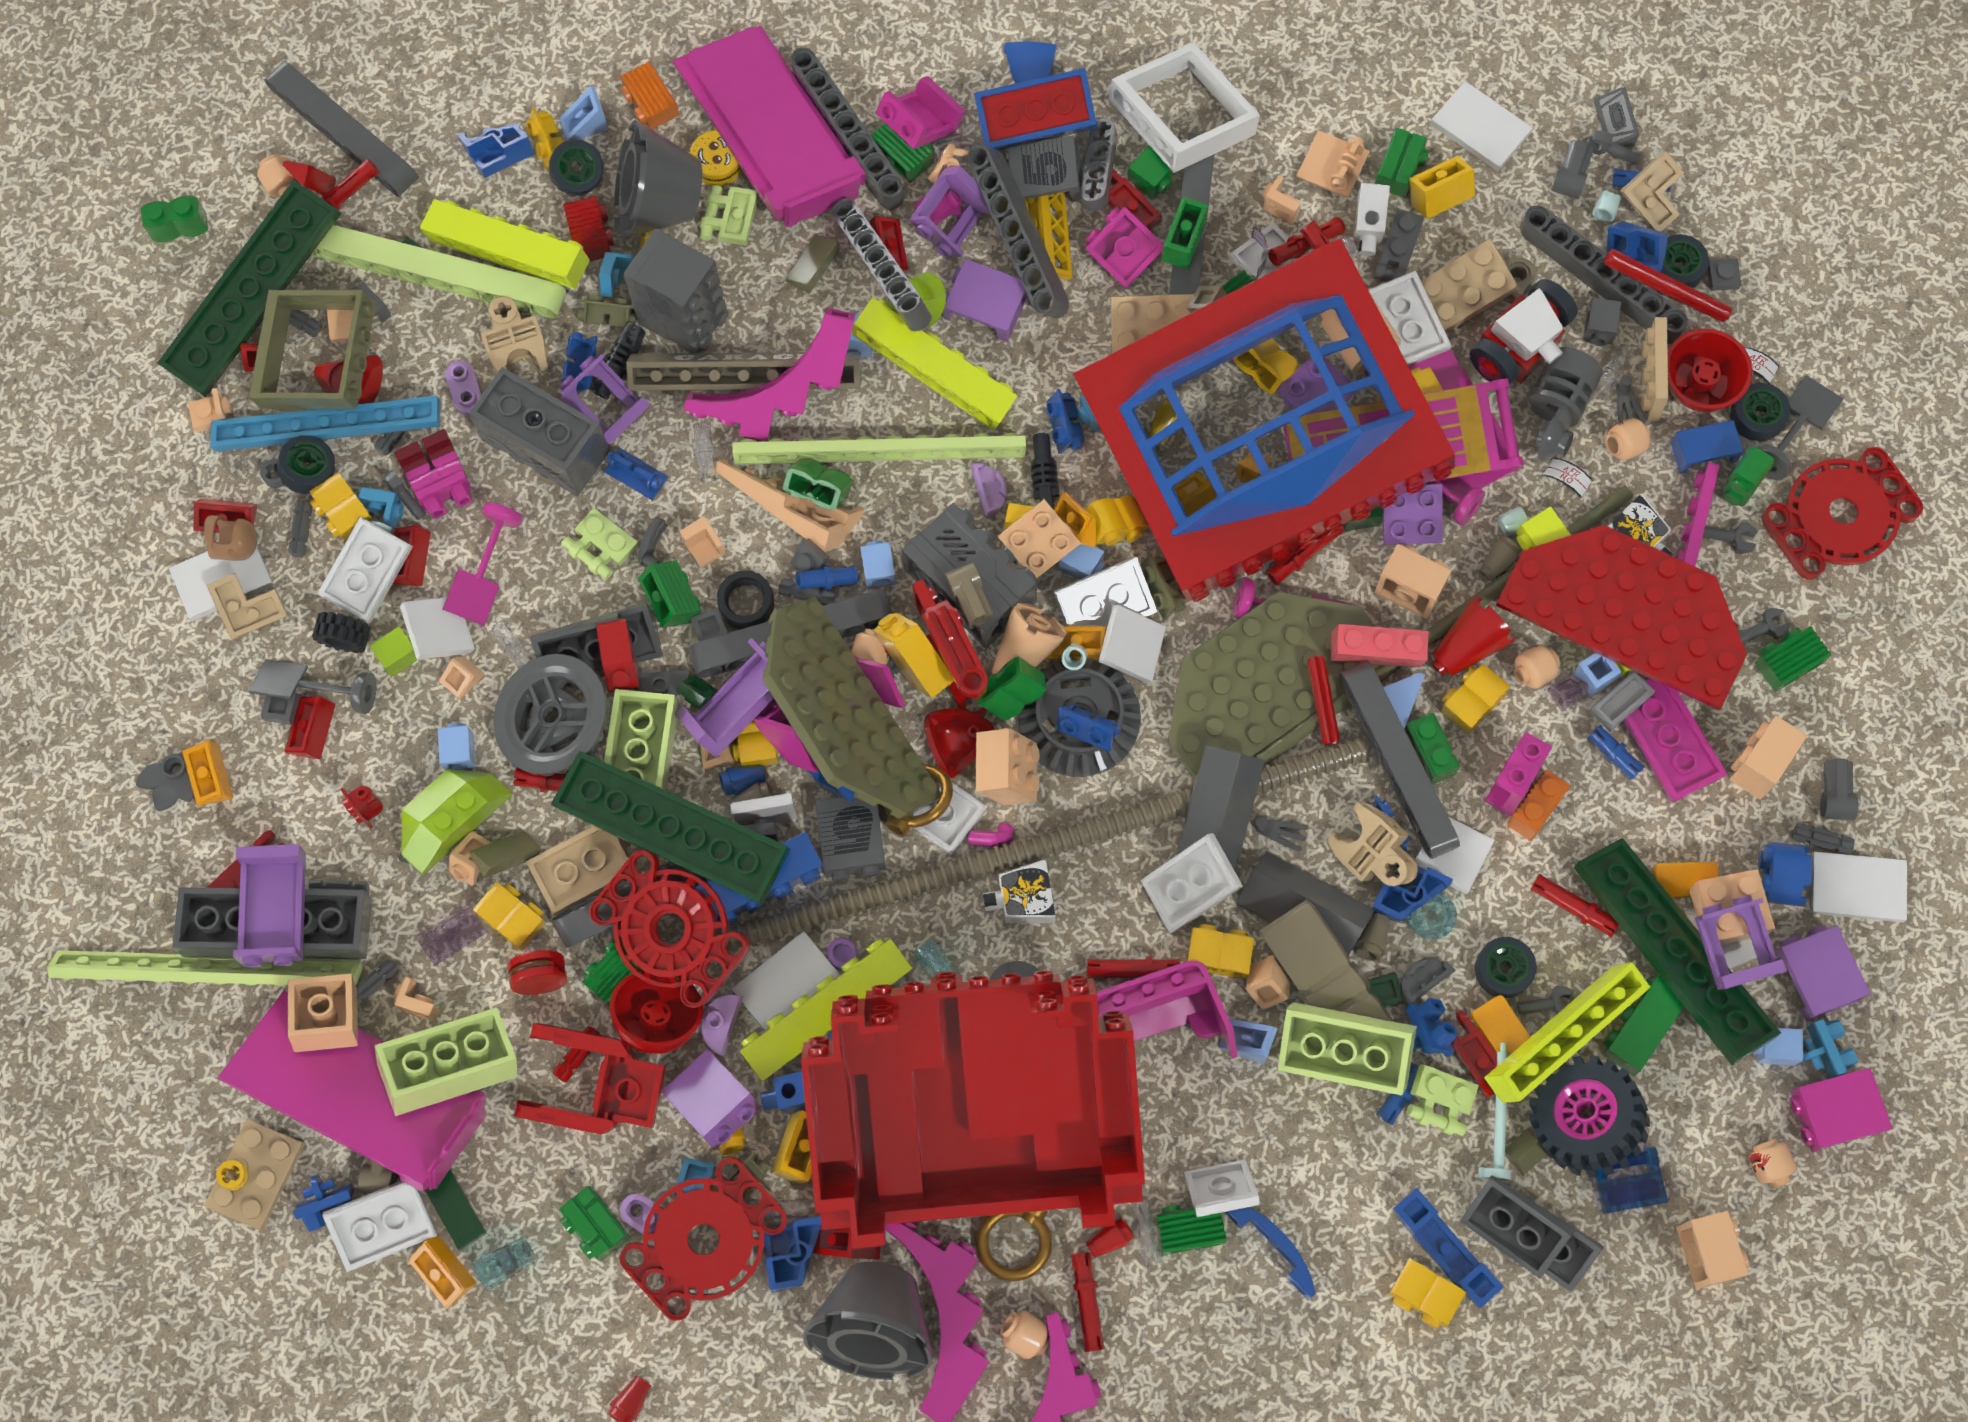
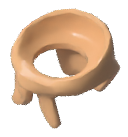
(947, 159)

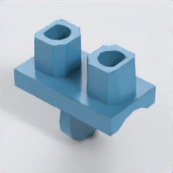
(1823, 1051)

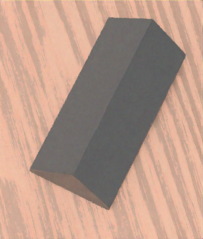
(582, 638)
(1222, 800)
(1279, 887)
(1531, 1234)

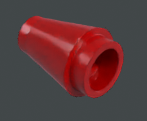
(1110, 1238)
(629, 1401)

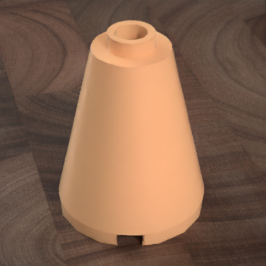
(1028, 636)

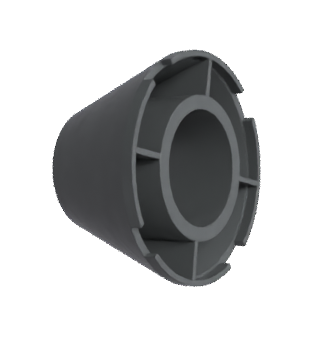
(655, 183)
(872, 1324)

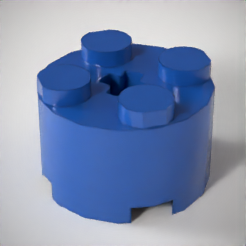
(1785, 872)

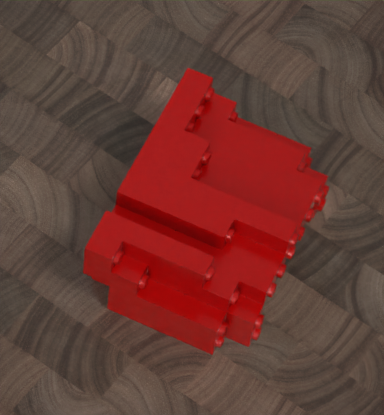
(972, 1104)

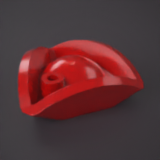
(330, 374)
(953, 737)

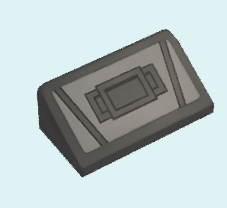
(1617, 117)

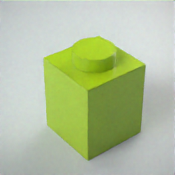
(394, 651)

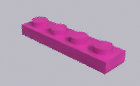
(1698, 509)

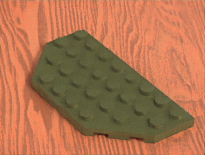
(1256, 677)
(841, 712)

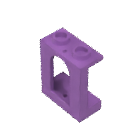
(969, 192)
(600, 370)
(1759, 935)

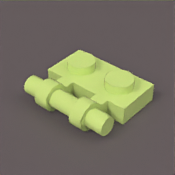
(737, 216)
(605, 537)
(1444, 1090)

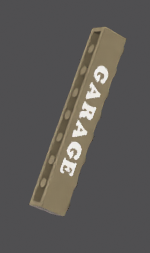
(723, 370)

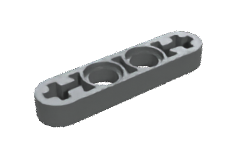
(1099, 164)

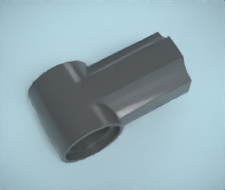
(1572, 174)
(1838, 797)

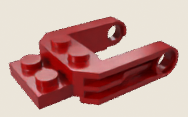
(951, 645)
(625, 1089)

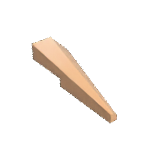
(820, 525)

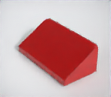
(310, 176)
(891, 235)
(228, 510)
(414, 566)
(310, 727)

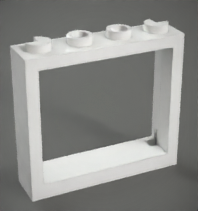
(1154, 131)

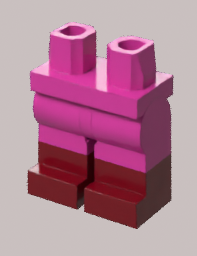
(437, 484)

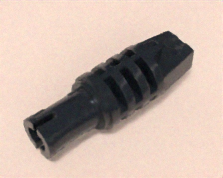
(626, 344)
(1044, 470)

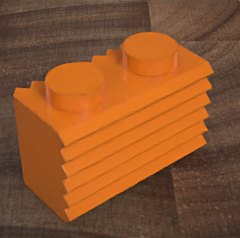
(649, 95)
(1538, 804)

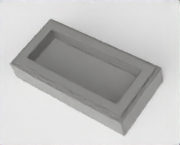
(1622, 701)

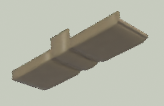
(1320, 963)

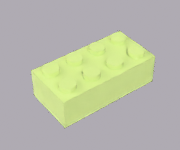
(642, 734)
(1347, 1048)
(446, 1061)

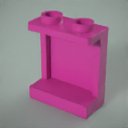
(922, 114)
(1518, 774)
(1840, 1110)

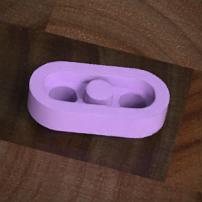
(463, 386)
(638, 1222)

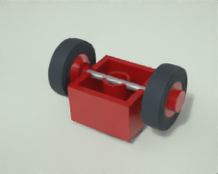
(1498, 361)

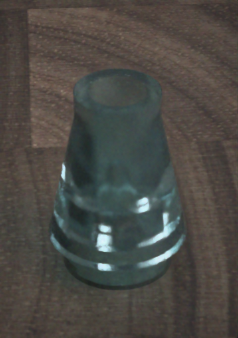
(932, 957)

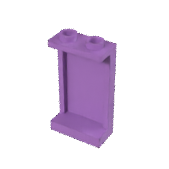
(732, 706)
(271, 904)

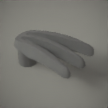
(1626, 395)
(650, 541)
(1271, 829)

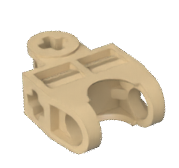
(513, 337)
(1376, 848)

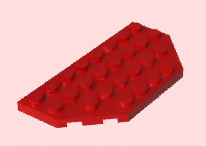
(1631, 609)

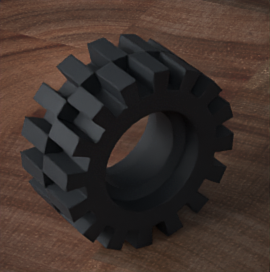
(341, 632)

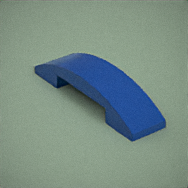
(1446, 1249)
(1300, 1275)

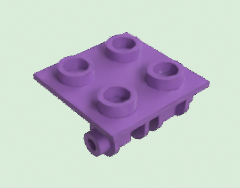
(1308, 384)
(1415, 518)

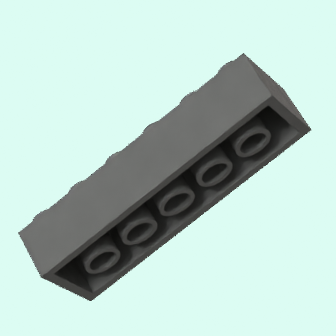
(333, 923)

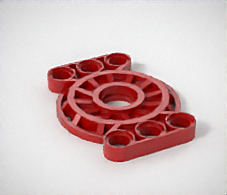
(1824, 537)
(640, 919)
(725, 1212)

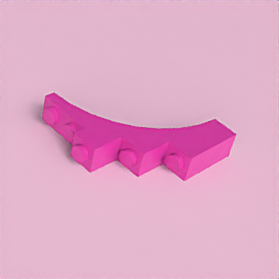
(789, 391)
(958, 1364)
(1064, 1390)

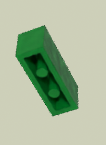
(1643, 1027)

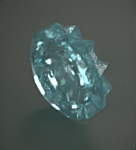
(1445, 919)

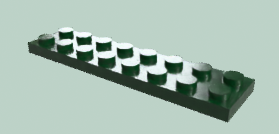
(240, 296)
(671, 827)
(1675, 950)

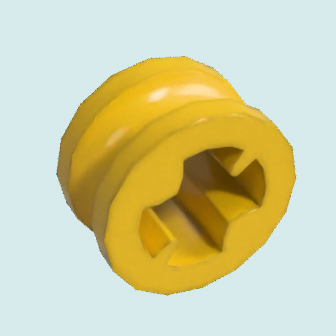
(232, 1165)

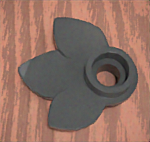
(166, 785)

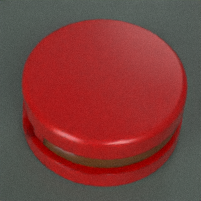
(537, 972)

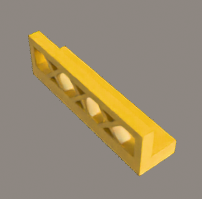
(1046, 222)

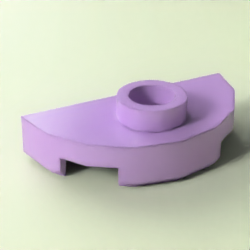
(990, 488)
(719, 1022)

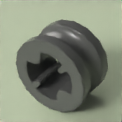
(264, 472)

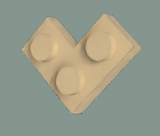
(1647, 190)
(243, 614)

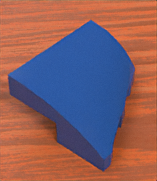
(1030, 59)
(497, 148)
(1638, 243)
(1402, 900)
(790, 1253)

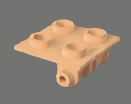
(1333, 163)
(1039, 538)

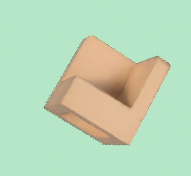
(339, 324)
(702, 542)
(1268, 982)

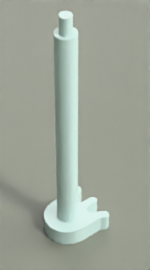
(1499, 1135)

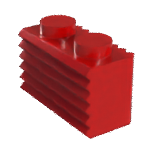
(587, 226)

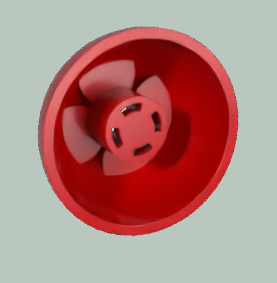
(1713, 359)
(653, 1016)

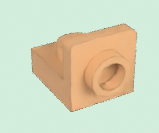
(1279, 204)
(208, 410)
(461, 862)
(418, 1006)

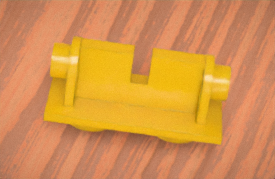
(541, 128)

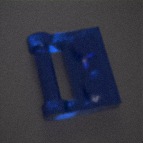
(1635, 1190)

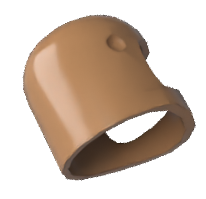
(236, 539)

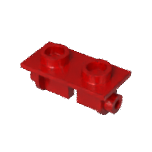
(362, 804)

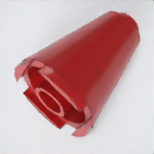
(1471, 639)

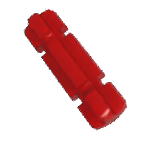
(572, 1060)

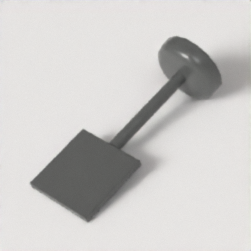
(1811, 403)
(283, 678)

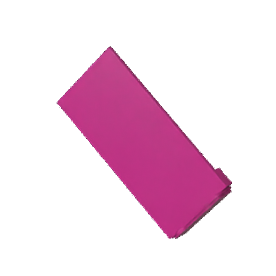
(771, 125)
(347, 1101)

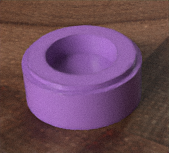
(841, 951)

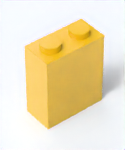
(913, 654)

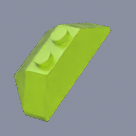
(447, 814)

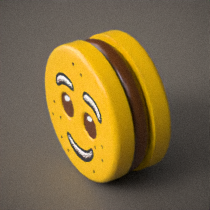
(717, 161)

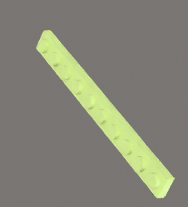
(888, 449)
(190, 970)

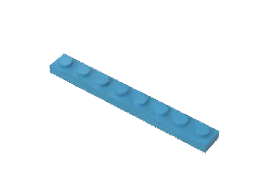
(325, 423)

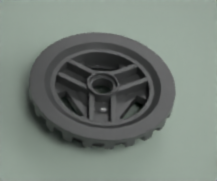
(541, 686)
(1106, 694)

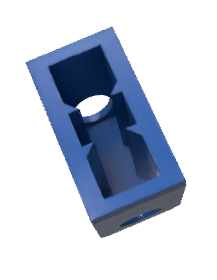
(782, 1094)

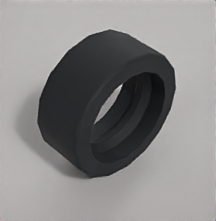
(745, 578)

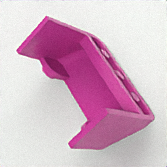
(783, 737)
(1171, 1000)

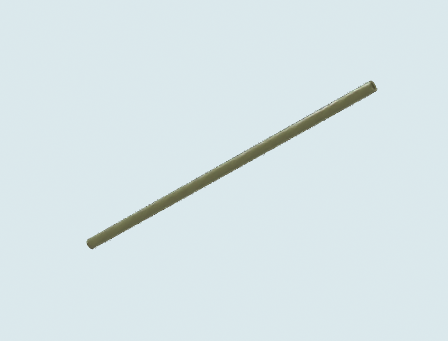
(1440, 629)

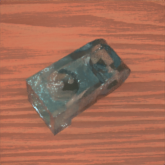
(504, 1263)

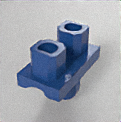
(1431, 1034)
(311, 1210)

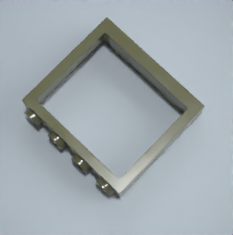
(273, 341)

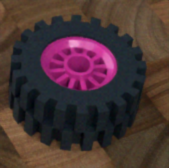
(1587, 1150)

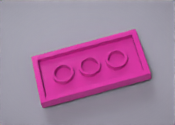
(1673, 744)

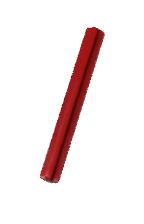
(1667, 285)

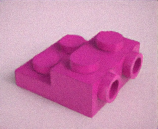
(1123, 246)

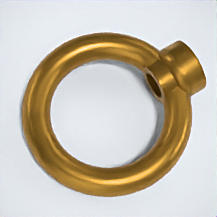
(903, 825)
(1035, 1218)

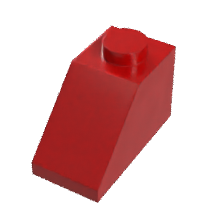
(618, 655)
(839, 1244)

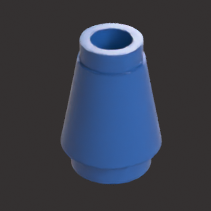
(737, 779)

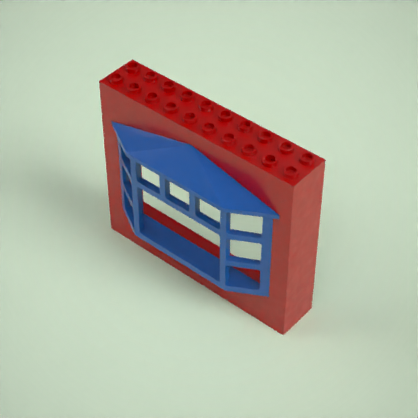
(1304, 495)

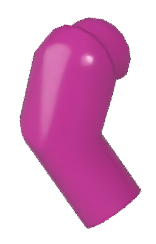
(991, 838)

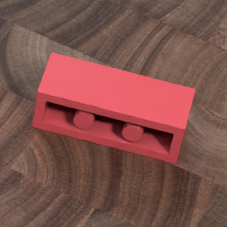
(1379, 645)

